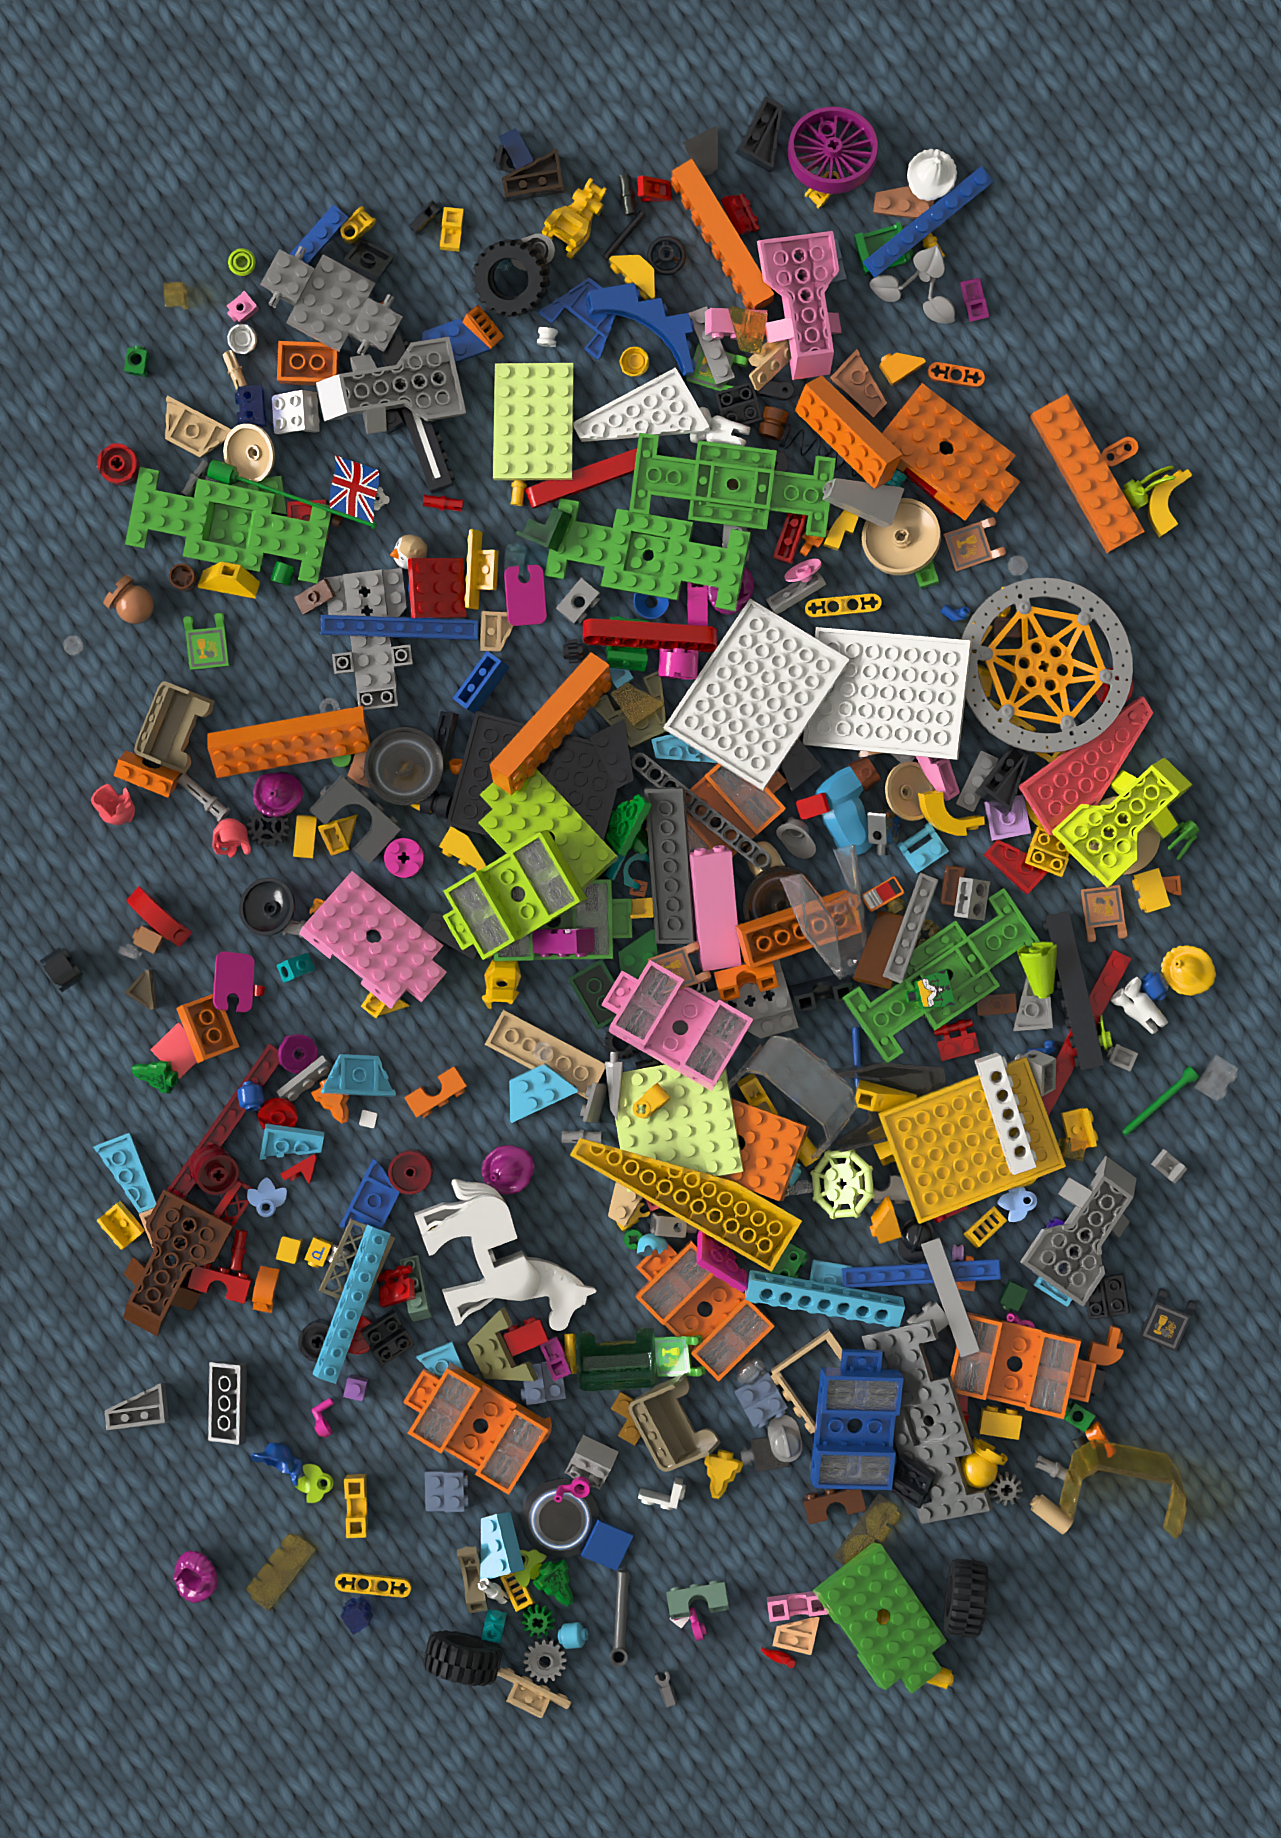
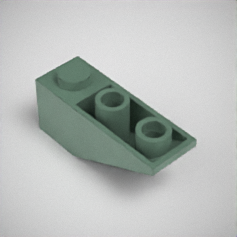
(419, 1307)

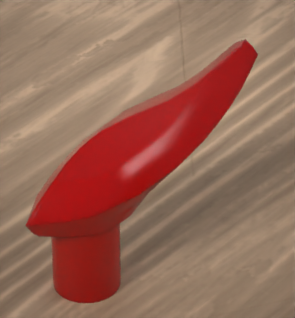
(779, 1657)

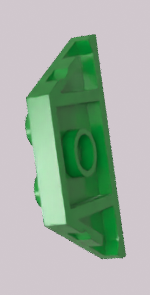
(634, 956)

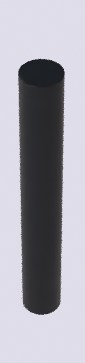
(624, 235)

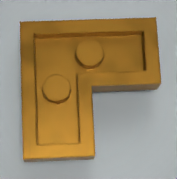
(629, 1430)

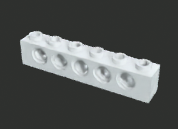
(985, 1067)

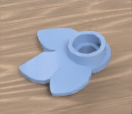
(266, 1194)
(1014, 1202)

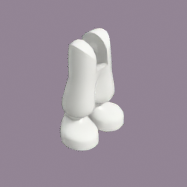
(721, 431)
(1141, 1007)

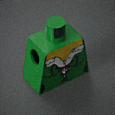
(932, 991)

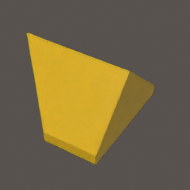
(338, 834)
(377, 1007)

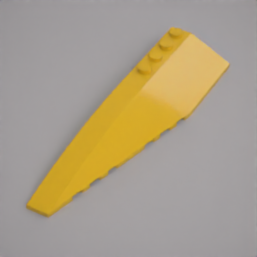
(700, 1199)

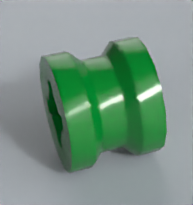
(630, 1236)

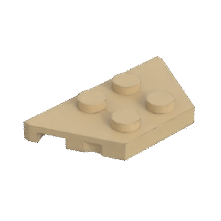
(192, 429)

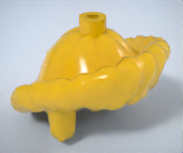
(1188, 970)

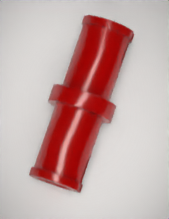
(442, 503)
(238, 1249)

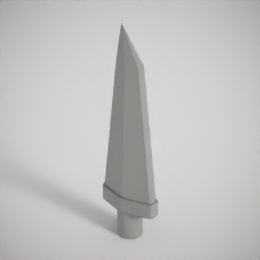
(614, 1078)

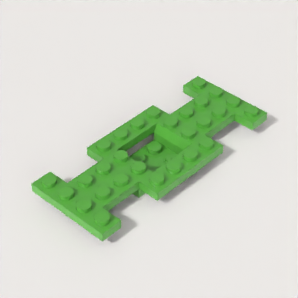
(228, 532)

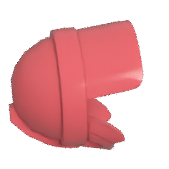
(113, 807)
(230, 835)

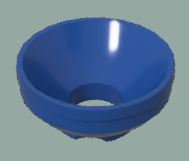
(650, 613)

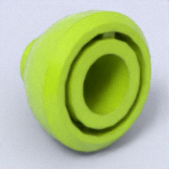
(241, 262)

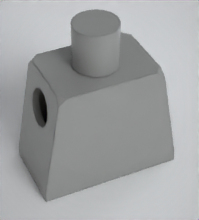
(1043, 1070)
(663, 1225)

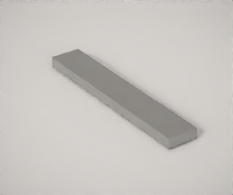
(910, 928)
(950, 1297)

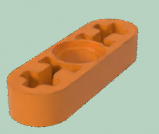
(942, 367)

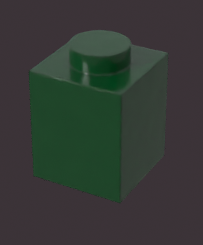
(1012, 1296)

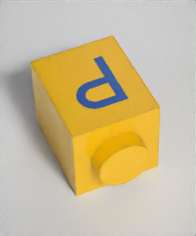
(318, 1252)

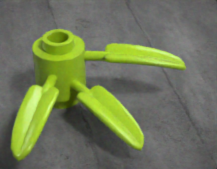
(1137, 494)

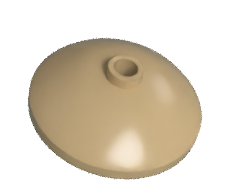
(241, 449)
(911, 780)

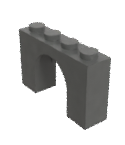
(343, 793)

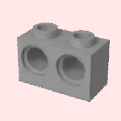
(971, 898)

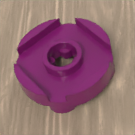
(290, 1045)

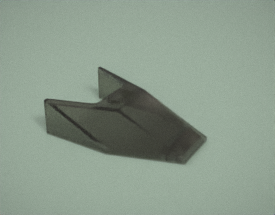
(903, 1077)

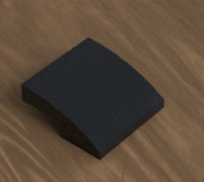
(912, 1481)

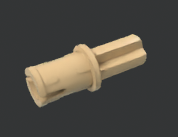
(234, 369)

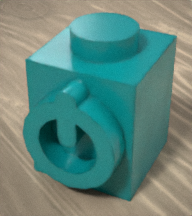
(494, 1626)

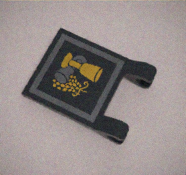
(1165, 1324)

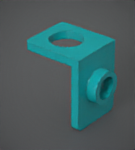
(296, 967)

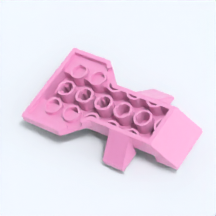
(807, 320)

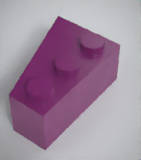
(563, 942)

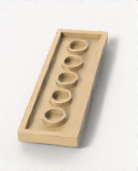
(517, 1039)

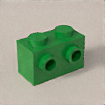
(790, 1261)

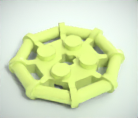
(832, 1185)

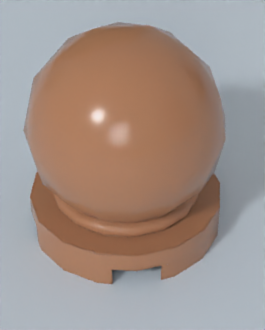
(132, 602)

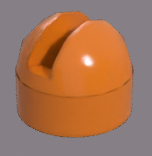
(455, 766)

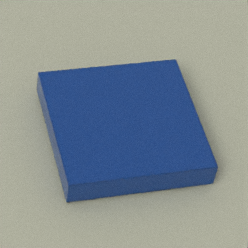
(607, 1545)

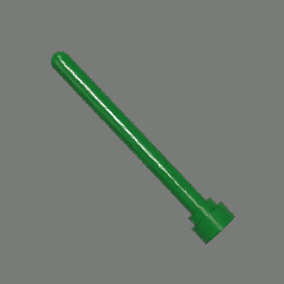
(1188, 1076)

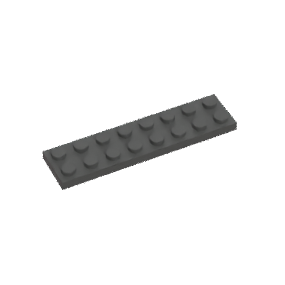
(670, 866)

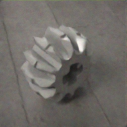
(1010, 1493)

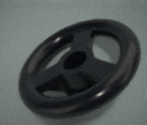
(666, 248)

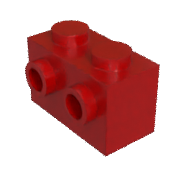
(526, 1335)

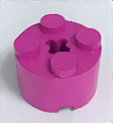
(678, 663)
(398, 848)

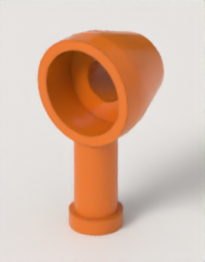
(1096, 1432)

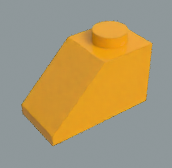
(899, 366)
(884, 1222)

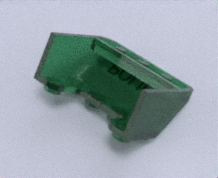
(617, 1363)

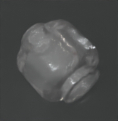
(750, 1370)

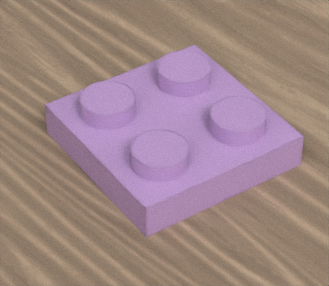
(1012, 825)

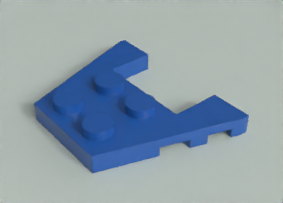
(576, 303)

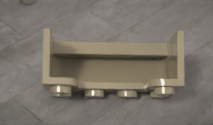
(170, 725)
(668, 1428)

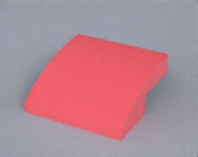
(176, 1049)

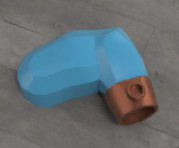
(847, 815)

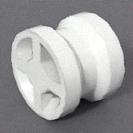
(547, 337)
(330, 1257)

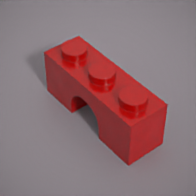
(237, 1284)

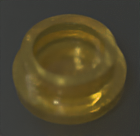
(895, 905)

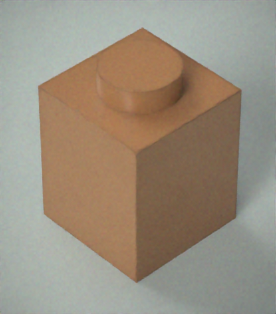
(148, 939)

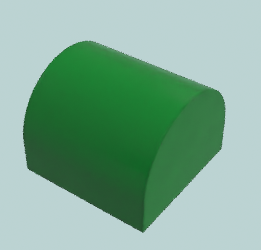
(282, 573)

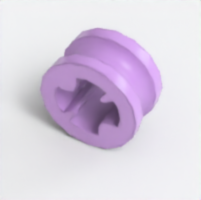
(957, 1252)

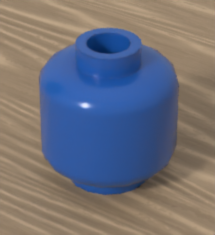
(1154, 986)
(250, 1096)

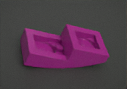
(974, 299)
(556, 1358)

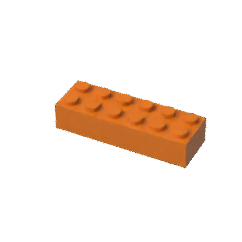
(848, 432)
(774, 936)

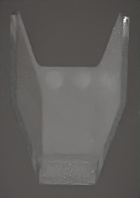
(834, 927)

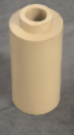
(1051, 1513)

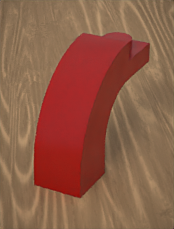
(158, 917)

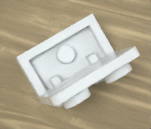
(295, 412)
(667, 1502)

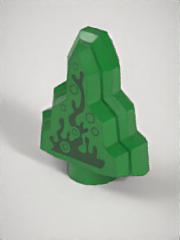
(157, 1074)
(554, 1581)

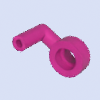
(1012, 1317)
(322, 1426)
(574, 1488)
(698, 1628)

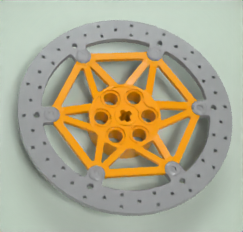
(1045, 644)

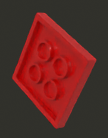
(437, 587)

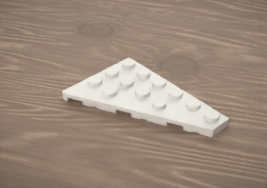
(654, 408)

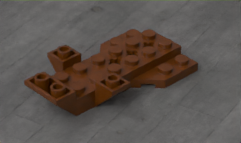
(161, 1282)

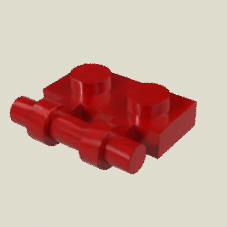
(740, 214)
(959, 1045)
(399, 1291)

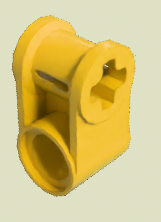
(818, 197)
(359, 222)
(653, 1099)

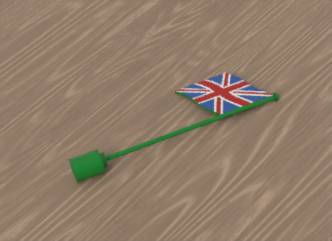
(351, 490)

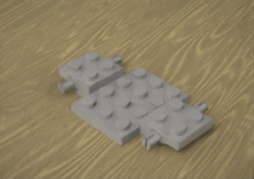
(330, 302)

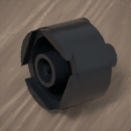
(61, 968)
(306, 1339)

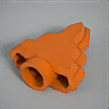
(334, 1102)

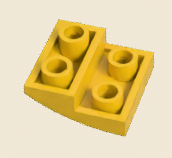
(1047, 853)

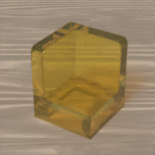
(175, 294)
(1072, 1149)

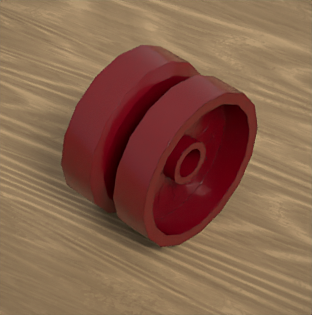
(214, 1169)
(406, 1182)

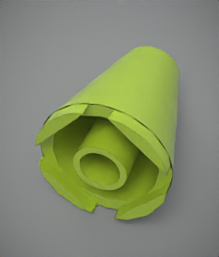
(1039, 967)

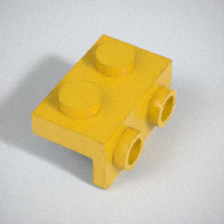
(1078, 1125)
(120, 1225)

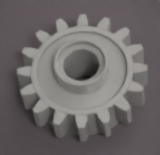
(540, 1669)

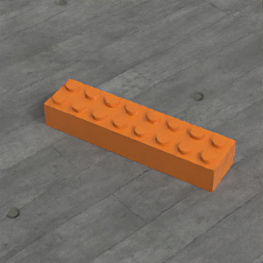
(722, 236)
(1086, 473)
(551, 724)
(289, 742)

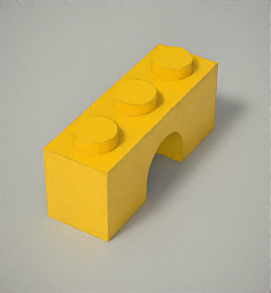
(357, 1510)

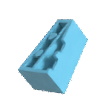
(499, 1547)

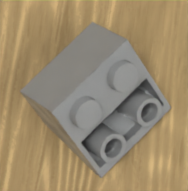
(591, 1461)

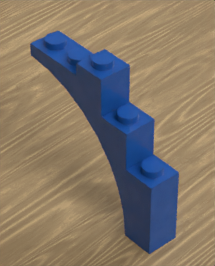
(673, 330)

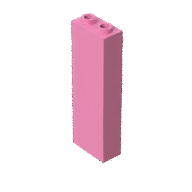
(714, 908)

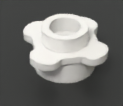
(382, 501)

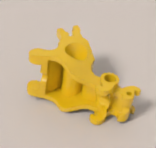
(574, 221)

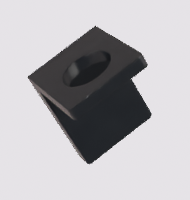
(500, 159)

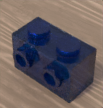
(251, 405)
(356, 1614)

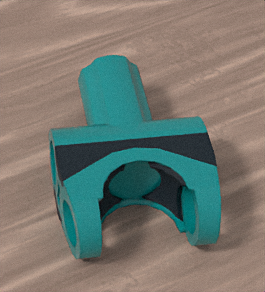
(619, 869)

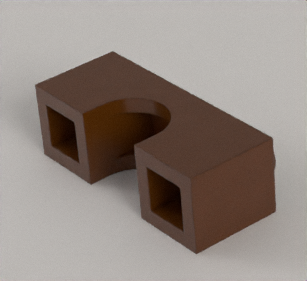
(817, 1504)

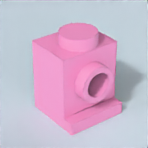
(249, 308)

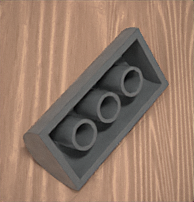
(227, 1402)

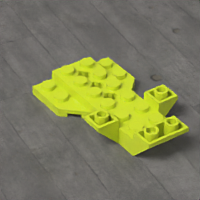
(1139, 801)

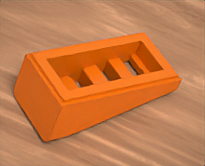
(487, 323)

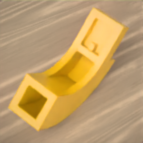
(1158, 510)
(936, 814)

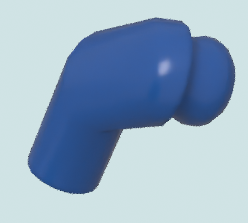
(956, 615)
(1048, 1049)

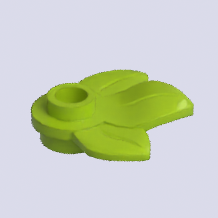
(1104, 1037)
(311, 1483)
(531, 1565)

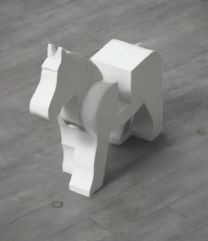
(514, 1277)

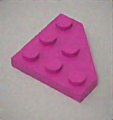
(720, 1261)

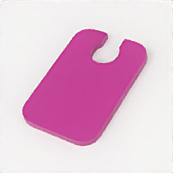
(525, 600)
(233, 976)

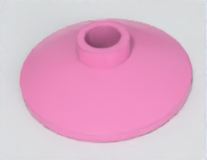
(803, 571)

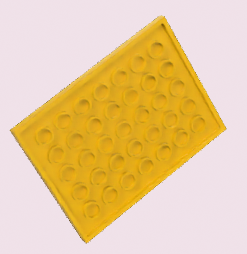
(952, 1148)

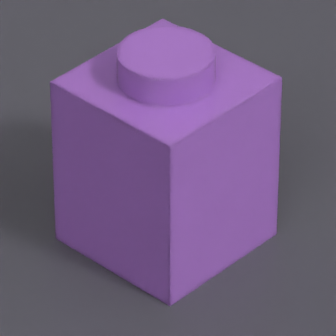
(356, 1387)

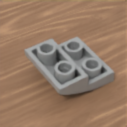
(595, 1103)

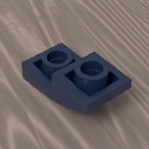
(516, 149)

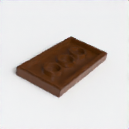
(878, 950)

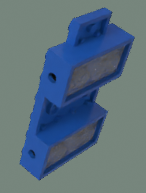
(860, 1392)

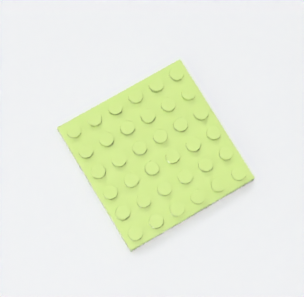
(690, 1130)

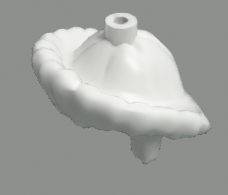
(931, 174)

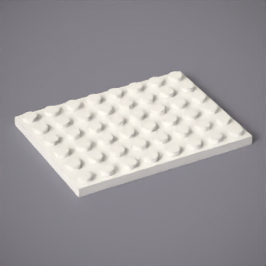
(756, 694)
(893, 695)

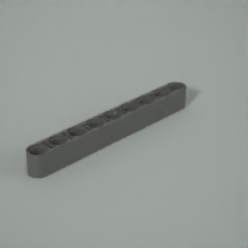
(710, 815)

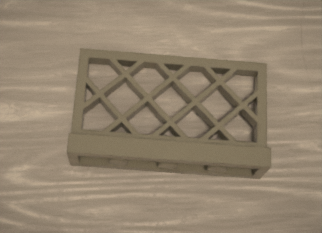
(327, 1278)

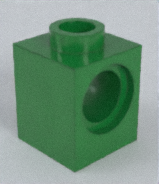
(140, 369)
(1082, 1423)

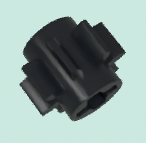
(573, 651)

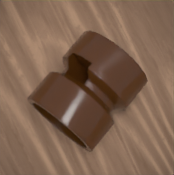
(773, 423)
(183, 577)

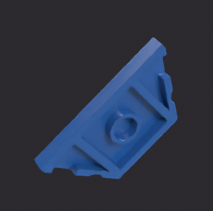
(463, 340)
(372, 1199)

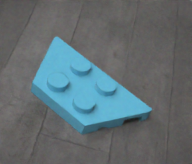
(358, 1077)
(537, 1090)

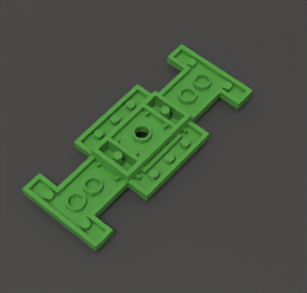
(707, 479)
(673, 561)
(970, 966)

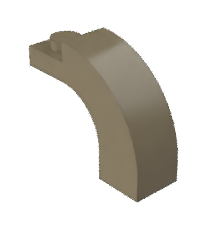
(470, 1564)

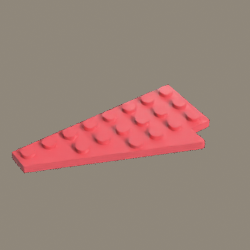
(1085, 771)

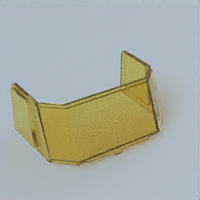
(1130, 1462)

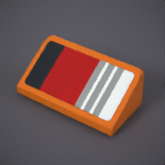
(882, 894)

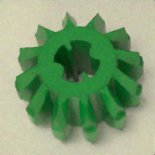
(539, 1614)

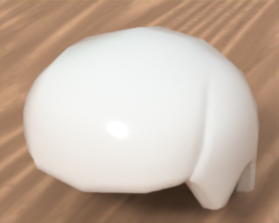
(242, 338)

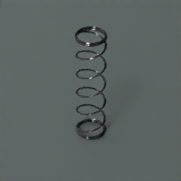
(785, 435)

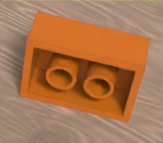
(306, 362)
(207, 1028)

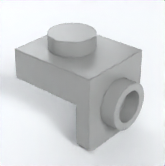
(1122, 1057)
(1169, 1166)

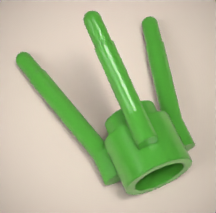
(1187, 831)

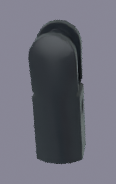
(422, 219)

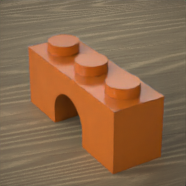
(159, 780)
(732, 979)
(422, 1102)

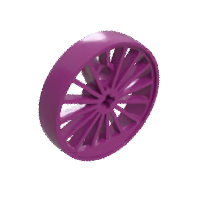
(832, 149)

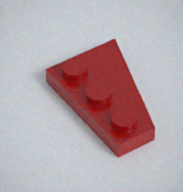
(1012, 864)

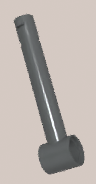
(621, 1618)

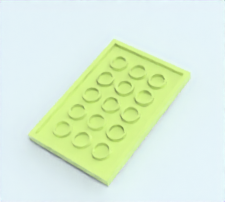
(533, 421)

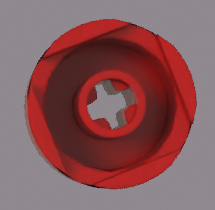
(112, 455)

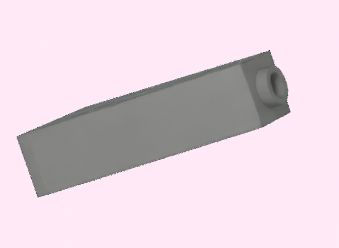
(863, 500)

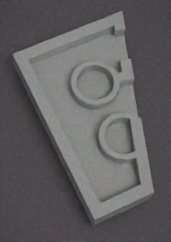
(1033, 1011)

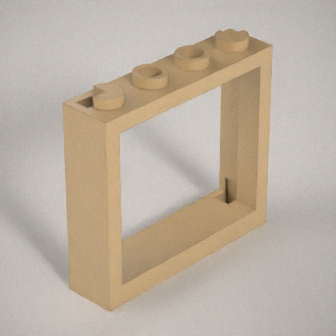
(788, 1393)

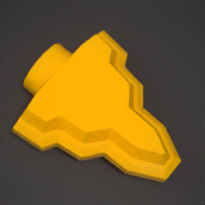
(721, 1470)

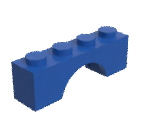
(321, 234)

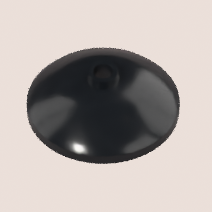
(257, 904)

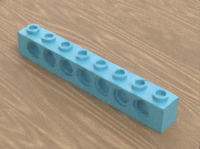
(817, 1291)
(351, 1304)

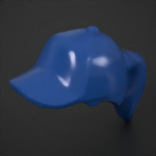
(281, 1458)

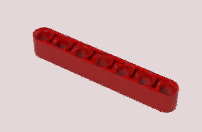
(582, 479)
(649, 635)

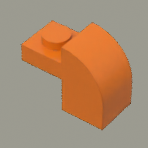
(265, 1289)
(1106, 1353)

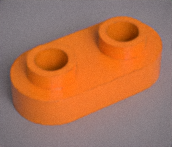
(1118, 451)

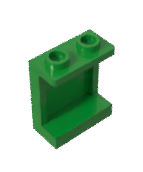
(870, 242)
(626, 657)

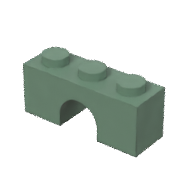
(681, 1599)

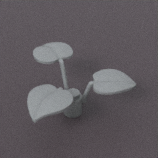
(929, 266)

